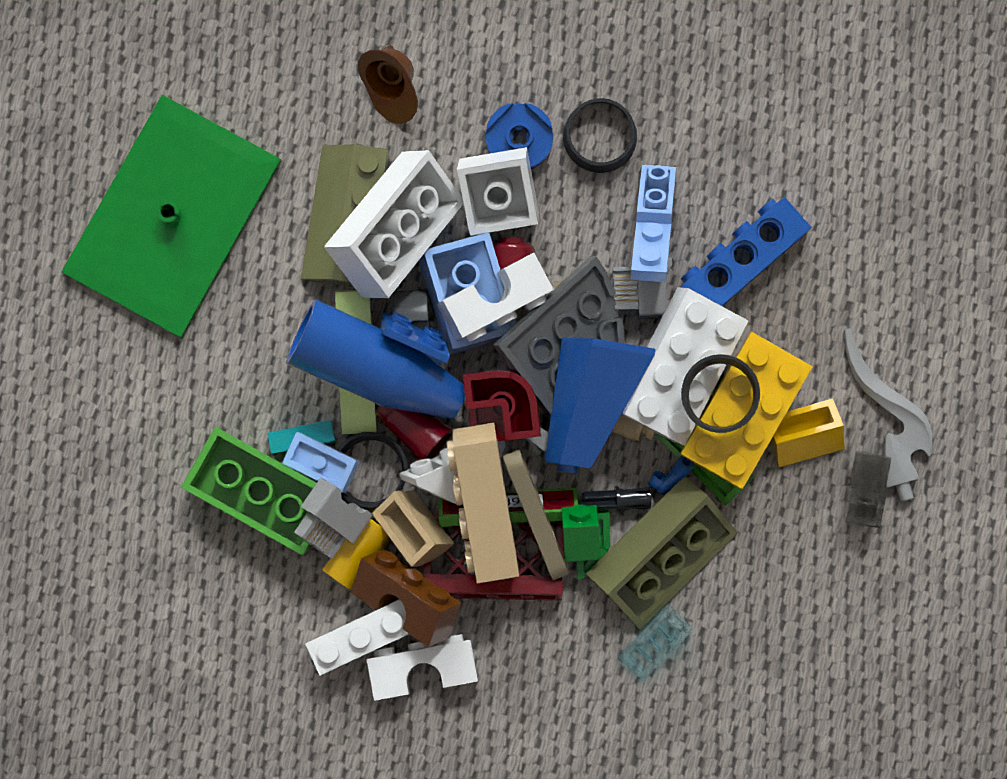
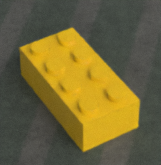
(737, 452)

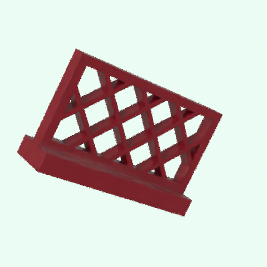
(515, 588)

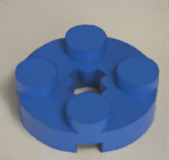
(520, 117)

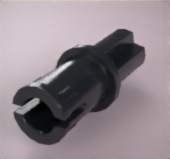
(618, 499)

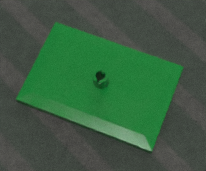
(170, 263)

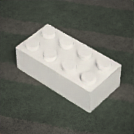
(394, 224)
(686, 334)

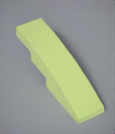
(357, 413)

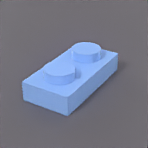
(320, 461)

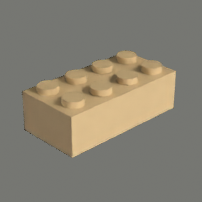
(483, 494)

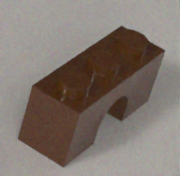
(428, 608)

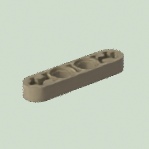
(536, 514)

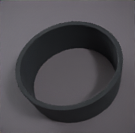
(598, 167)
(712, 360)
(364, 436)

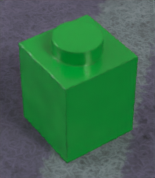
(580, 533)

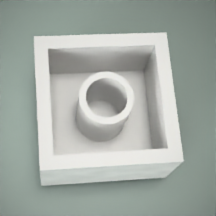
(498, 191)

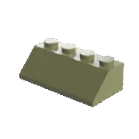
(342, 182)
(662, 552)

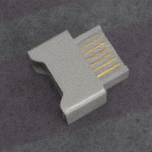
(640, 296)
(330, 519)

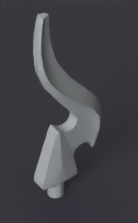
(916, 427)

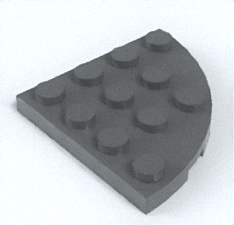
(575, 309)

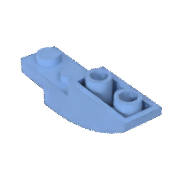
(653, 223)

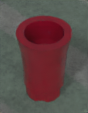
(419, 432)

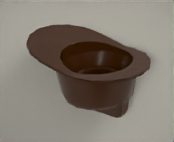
(389, 83)

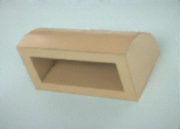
(412, 528)

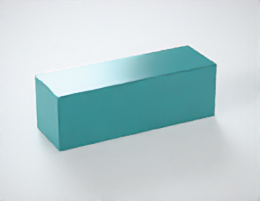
(282, 439)

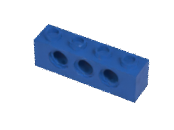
(789, 228)

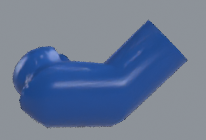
(663, 483)

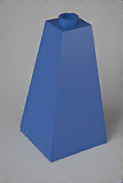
(589, 397)

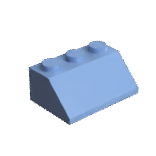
(455, 267)

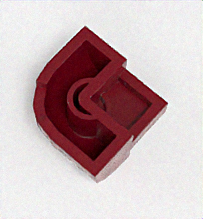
(502, 400)

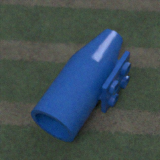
(385, 364)

